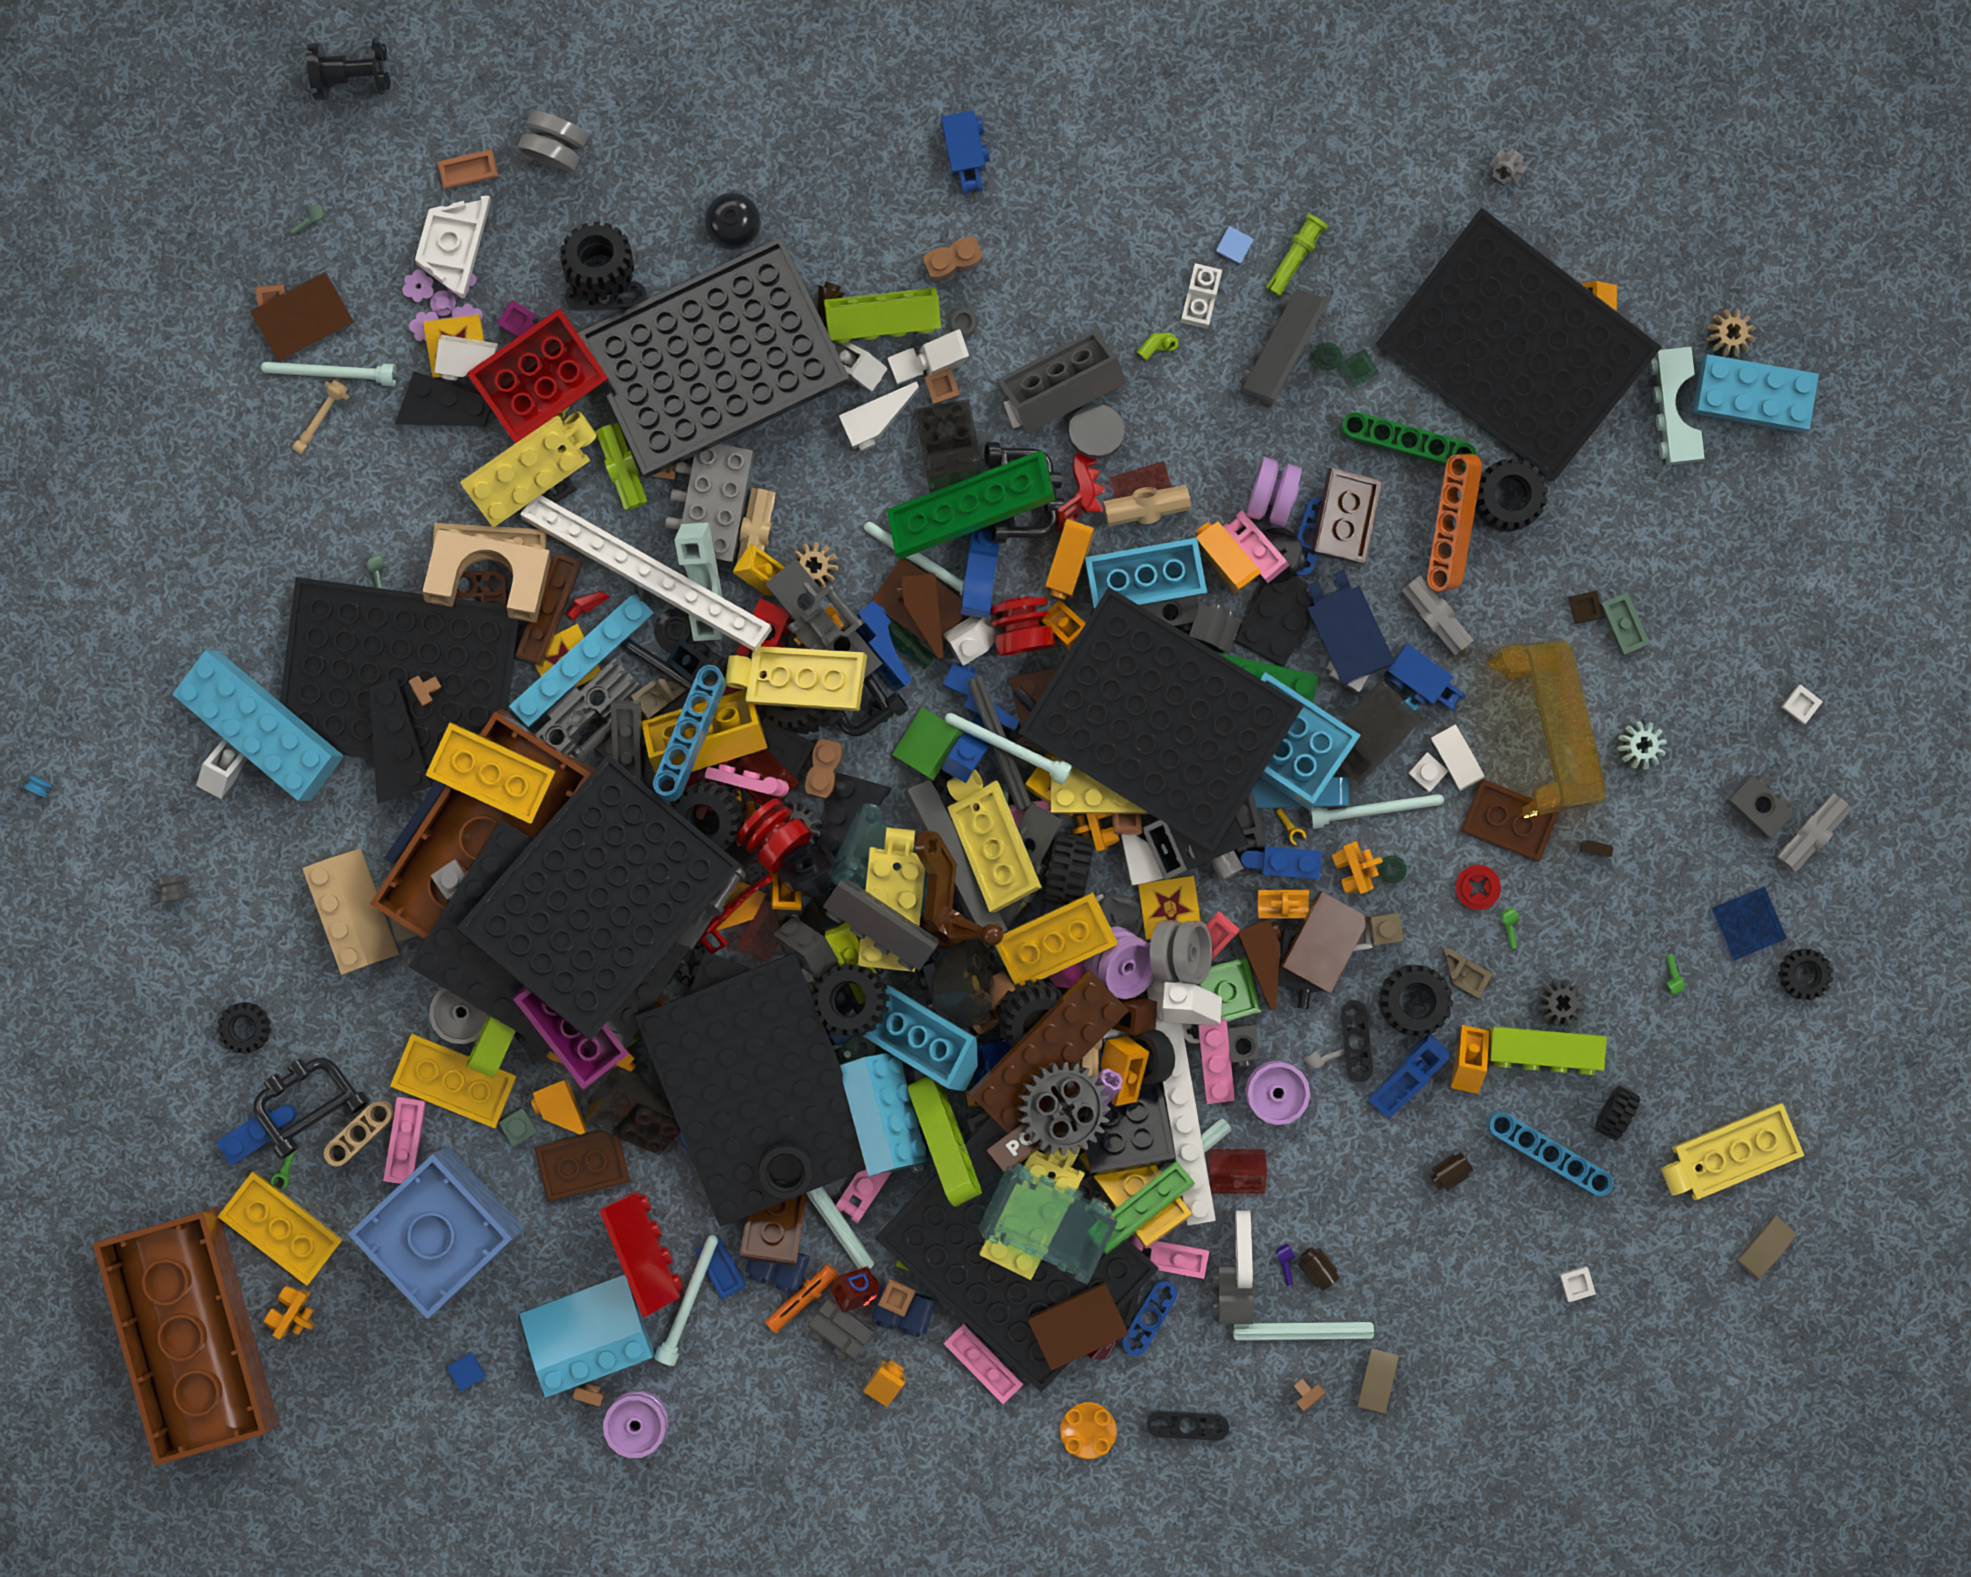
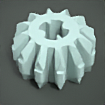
(1635, 737)

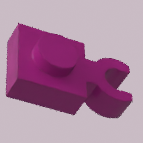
(517, 319)

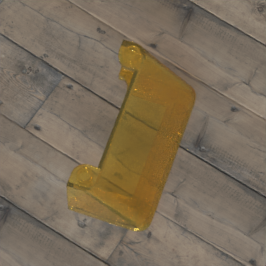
(1564, 723)

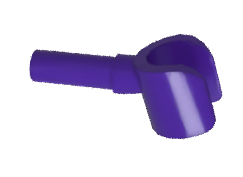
(1285, 1254)

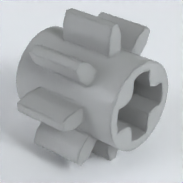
(1508, 166)

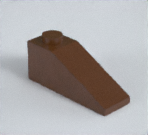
(922, 605)
(1263, 953)

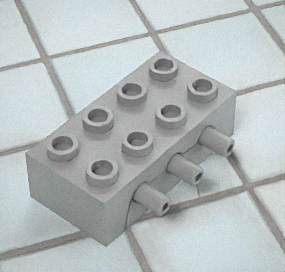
(716, 495)

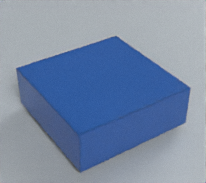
(466, 1371)

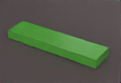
(1148, 1203)

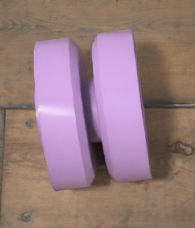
(1276, 492)
(1124, 967)
(1293, 1098)
(636, 1441)

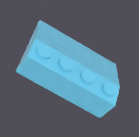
(1308, 752)
(586, 1335)

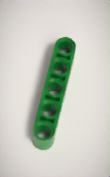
(1395, 432)

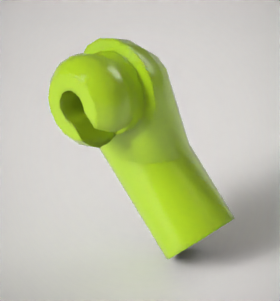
(1157, 342)

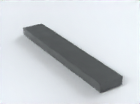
(934, 817)

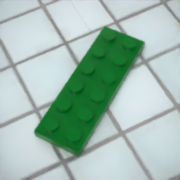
(970, 504)

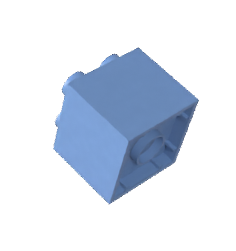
(436, 1231)

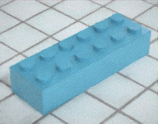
(258, 725)

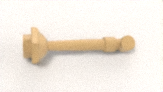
(336, 391)

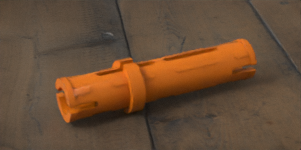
(826, 1275)

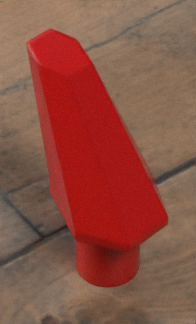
(586, 603)

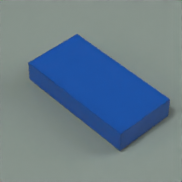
(723, 1271)

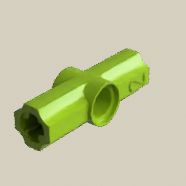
(621, 466)

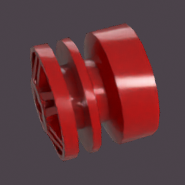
(1022, 626)
(772, 833)

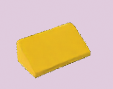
(757, 569)

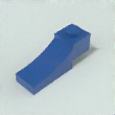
(979, 574)
(877, 637)
(958, 679)
(966, 754)
(1410, 1075)

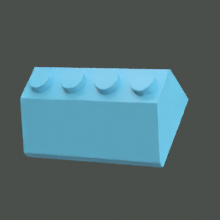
(1148, 572)
(926, 1041)

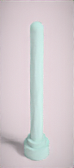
(381, 374)
(917, 558)
(1057, 769)
(1322, 816)
(668, 1350)

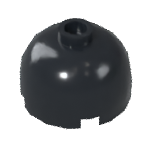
(732, 221)

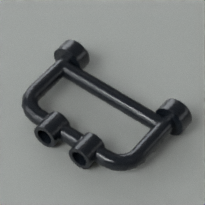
(1006, 529)
(888, 705)
(298, 1072)

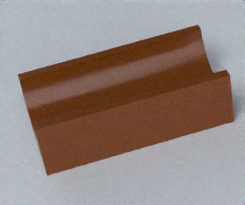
(462, 824)
(186, 1336)

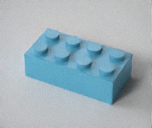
(1755, 393)
(883, 1114)

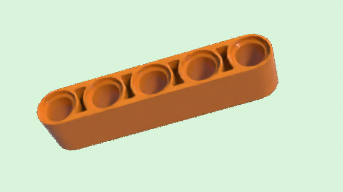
(1445, 532)

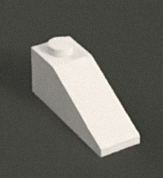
(873, 418)

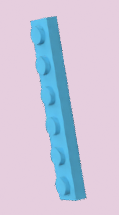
(581, 660)

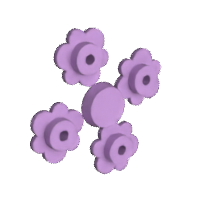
(441, 302)

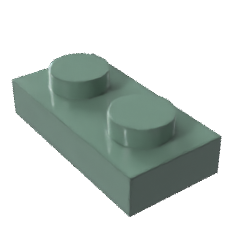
(1624, 623)

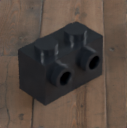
(690, 658)

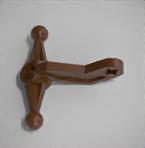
(939, 916)

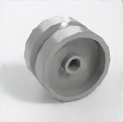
(553, 141)
(1181, 951)
(448, 1024)

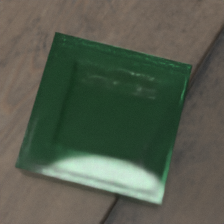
(1359, 368)

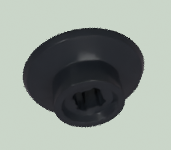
(664, 625)

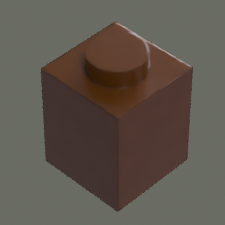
(1140, 1016)

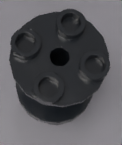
(337, 69)
(809, 871)

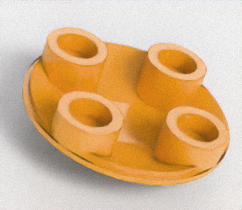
(1088, 1430)

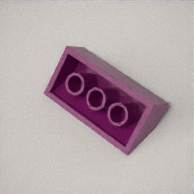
(582, 1058)

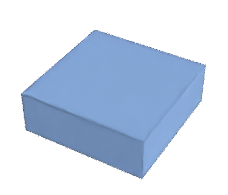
(1234, 245)

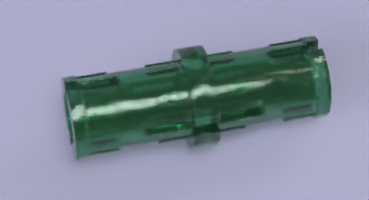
(909, 645)

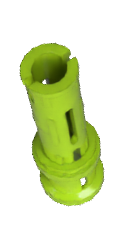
(1302, 244)

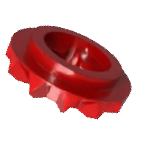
(1491, 886)

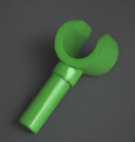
(1510, 917)
(1677, 983)
(283, 1173)

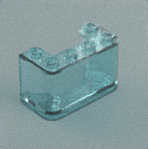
(1048, 1221)

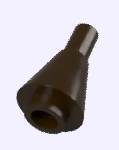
(828, 291)

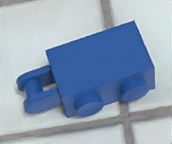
(965, 148)
(1423, 678)
(1284, 862)
(252, 1135)

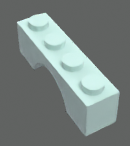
(1680, 441)
(697, 555)

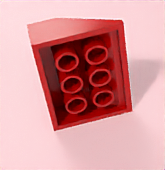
(538, 375)
(641, 1252)

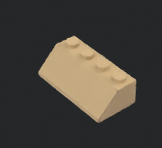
(343, 899)

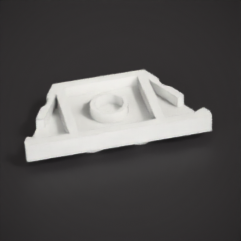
(452, 242)

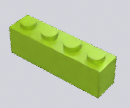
(882, 314)
(1546, 1048)

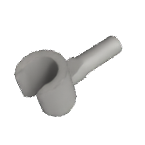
(1315, 1061)

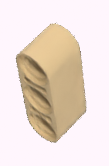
(347, 1139)

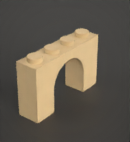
(457, 551)

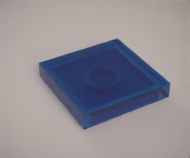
(1749, 923)

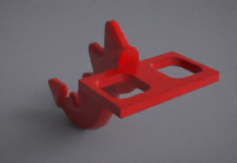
(1085, 498)
(729, 908)

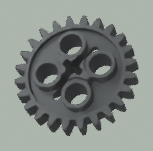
(1042, 1122)

